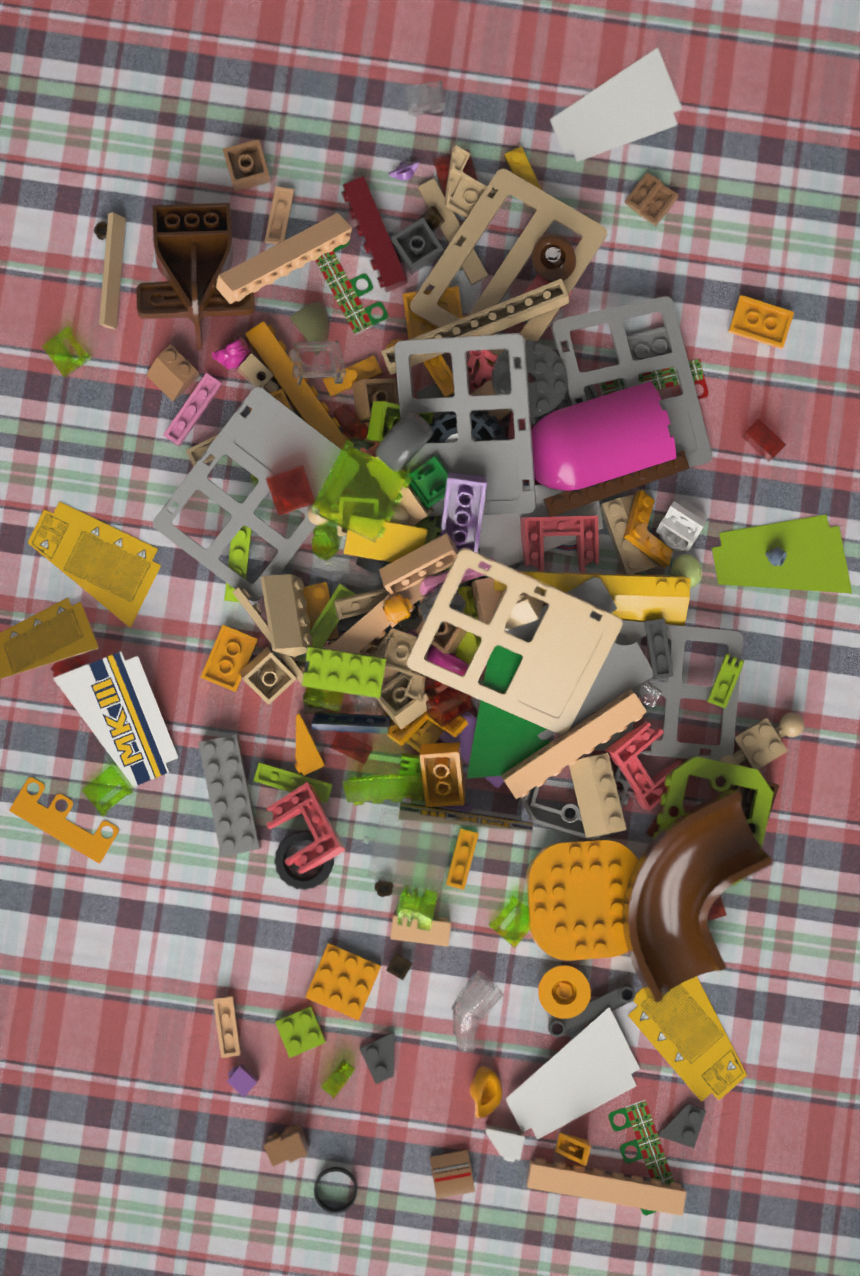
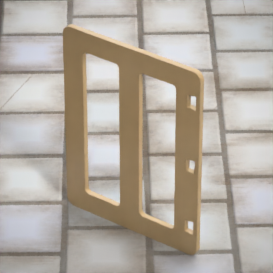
(547, 211)

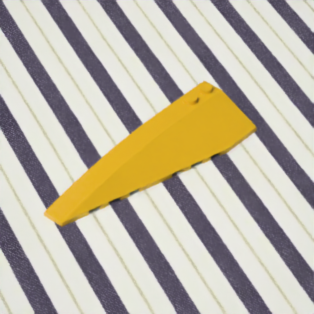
(635, 595)

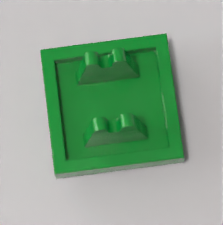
(430, 481)

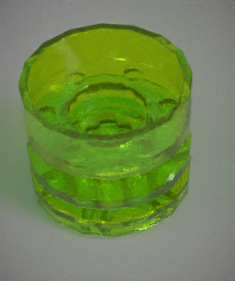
(417, 908)

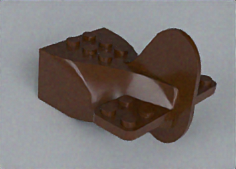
(191, 252)

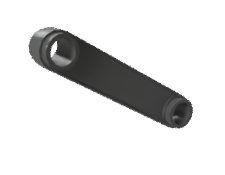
(594, 1009)

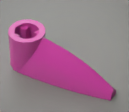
(447, 661)

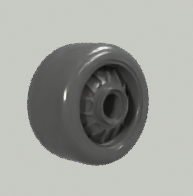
(404, 441)

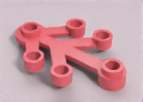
(485, 369)

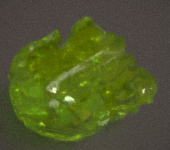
(325, 542)

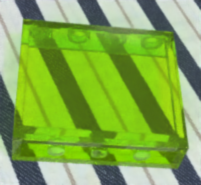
(360, 493)

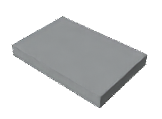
(649, 343)

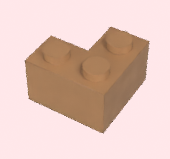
(286, 1146)

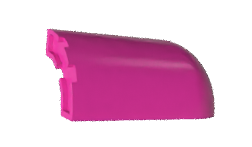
(602, 439)

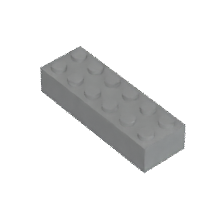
(229, 795)

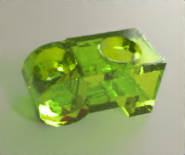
(338, 1078)

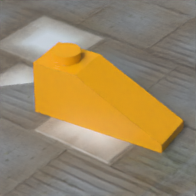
(306, 752)

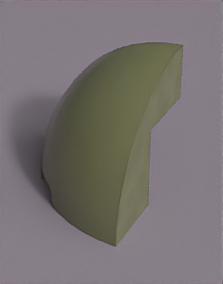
(312, 323)

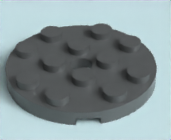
(546, 369)

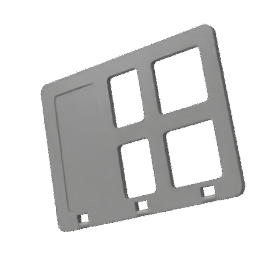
(683, 410)
(264, 445)
(501, 461)
(675, 690)

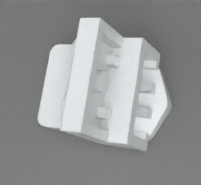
(681, 526)

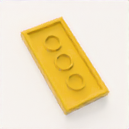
(395, 543)

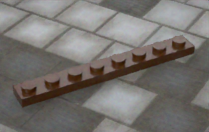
(576, 498)

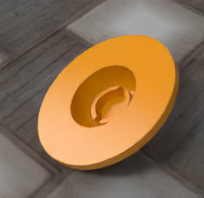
(564, 992)

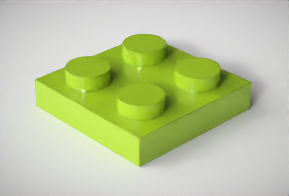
(300, 1031)

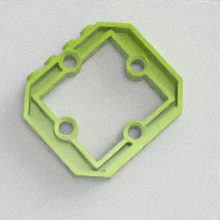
(710, 770)

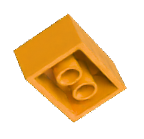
(442, 774)

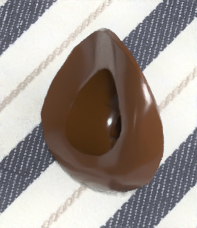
(553, 257)

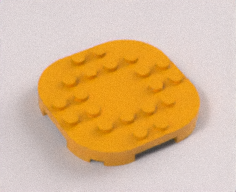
(579, 898)

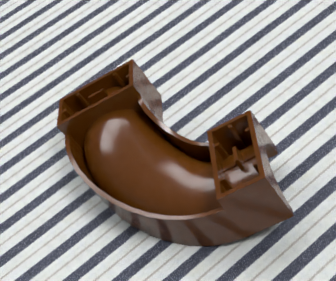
(676, 887)

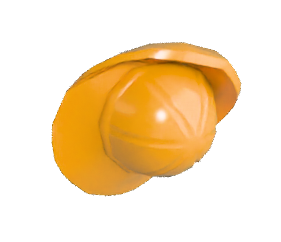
(485, 1091)

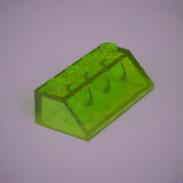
(384, 787)

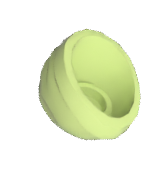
(687, 566)

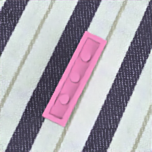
(192, 409)
(430, 582)

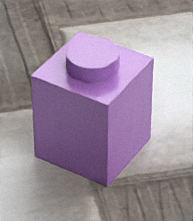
(242, 1079)

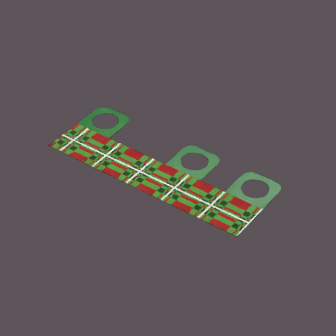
(347, 292)
(646, 1142)

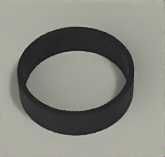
(371, 564)
(329, 1209)

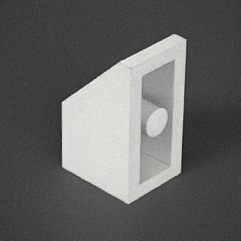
(506, 1141)

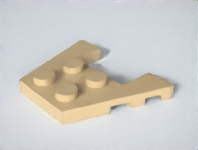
(462, 189)
(396, 649)

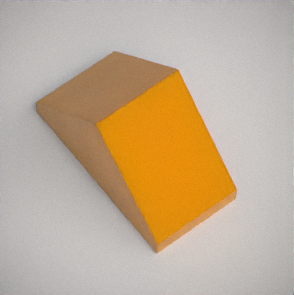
(573, 1148)

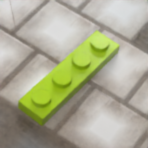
(238, 558)
(328, 620)
(290, 781)

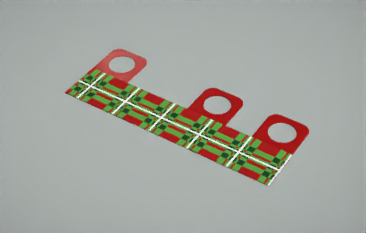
(660, 379)

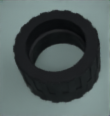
(283, 870)

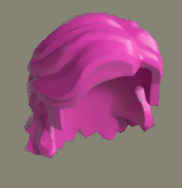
(233, 354)

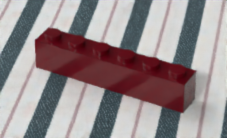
(374, 234)

